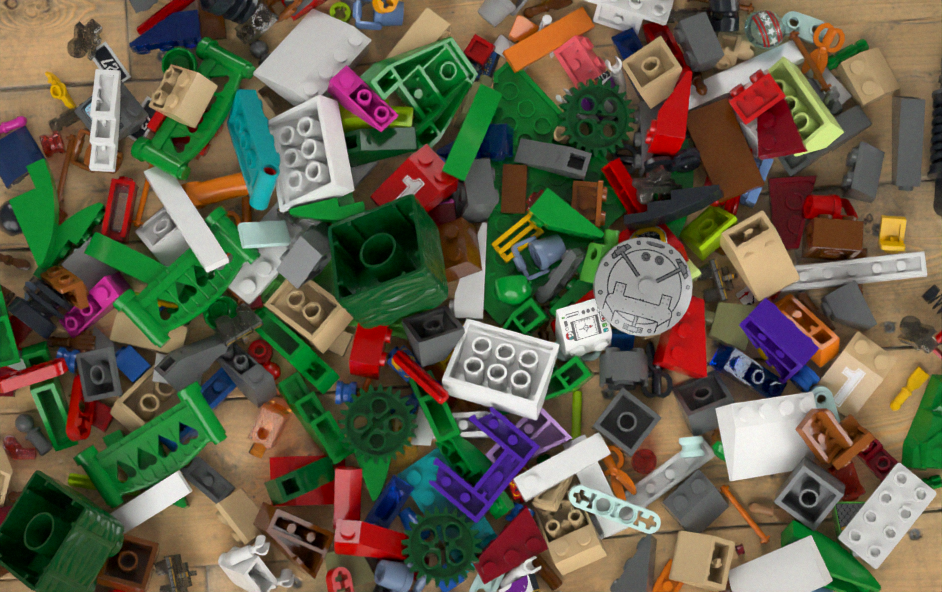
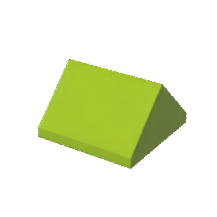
(705, 231)

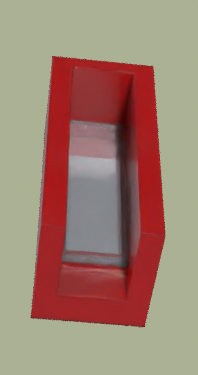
(120, 209)

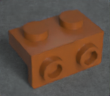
(587, 200)
(68, 285)
(823, 434)
(861, 441)

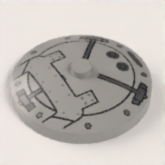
(642, 286)

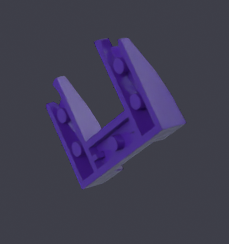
(479, 499)

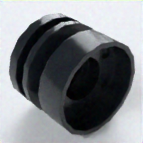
(235, 10)
(40, 307)

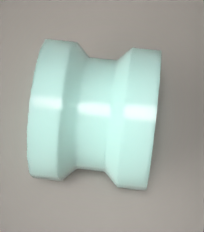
(691, 447)

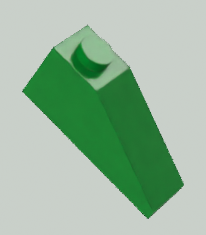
(561, 217)

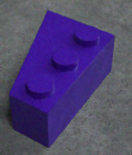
(779, 339)

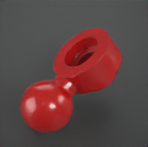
(265, 358)

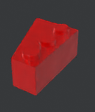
(684, 344)
(368, 351)

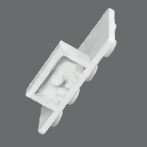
(630, 13)
(887, 515)

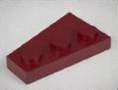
(778, 132)
(786, 207)
(511, 547)

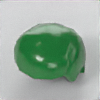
(179, 57)
(513, 289)
(222, 306)

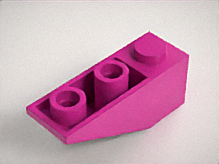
(360, 99)
(100, 304)

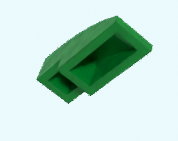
(437, 415)

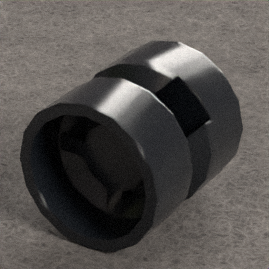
(724, 15)

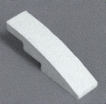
(105, 120)
(594, 478)
(152, 501)

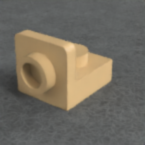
(730, 45)

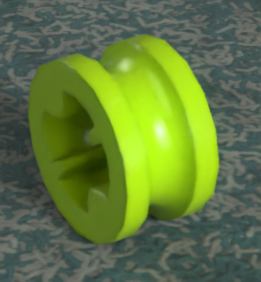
(341, 5)

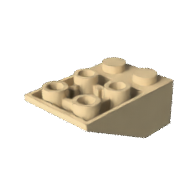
(759, 256)
(570, 535)

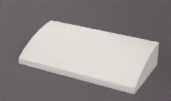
(787, 569)

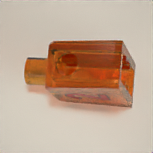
(274, 419)

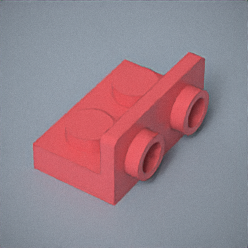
(580, 60)

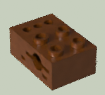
(832, 238)

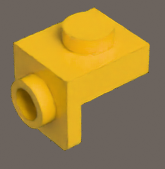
(892, 234)

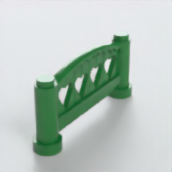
(161, 149)
(144, 307)
(103, 465)

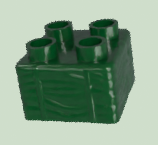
(388, 262)
(57, 537)

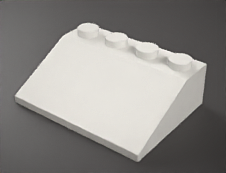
(312, 57)
(311, 154)
(501, 369)
(762, 435)

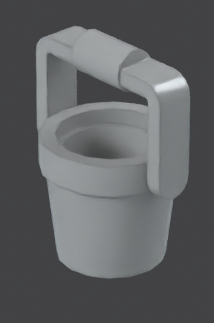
(497, 10)

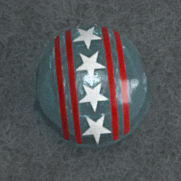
(765, 29)

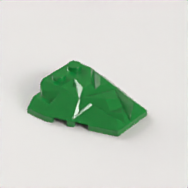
(924, 439)

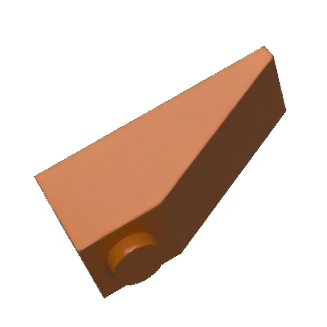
(812, 327)

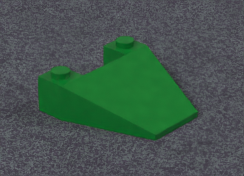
(430, 81)
(564, 380)

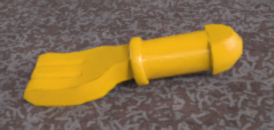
(914, 381)

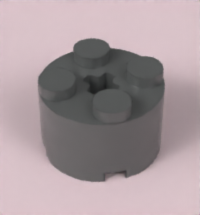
(623, 369)

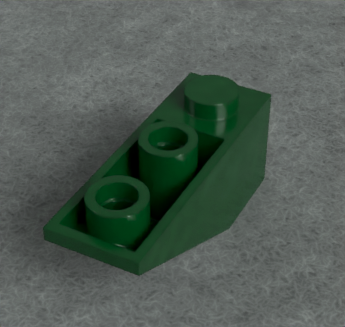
(372, 145)
(300, 481)

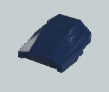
(17, 152)

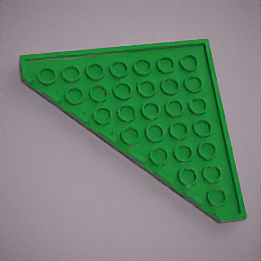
(533, 118)

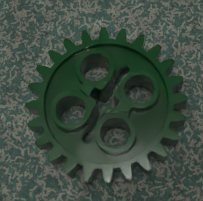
(597, 96)
(362, 407)
(463, 544)

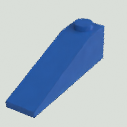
(215, 391)

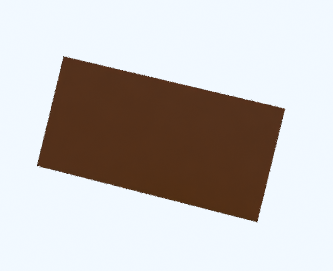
(723, 149)

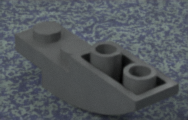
(851, 121)

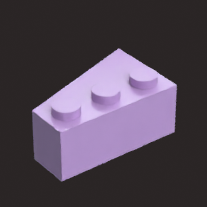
(543, 431)

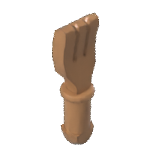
(770, 511)

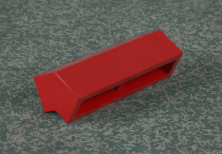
(623, 186)
(347, 493)

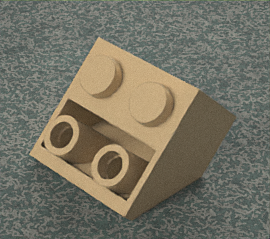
(183, 95)
(240, 513)
(702, 560)

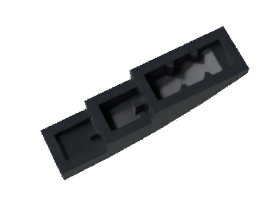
(682, 204)

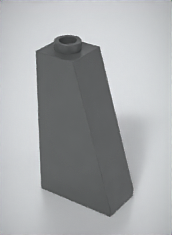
(907, 141)

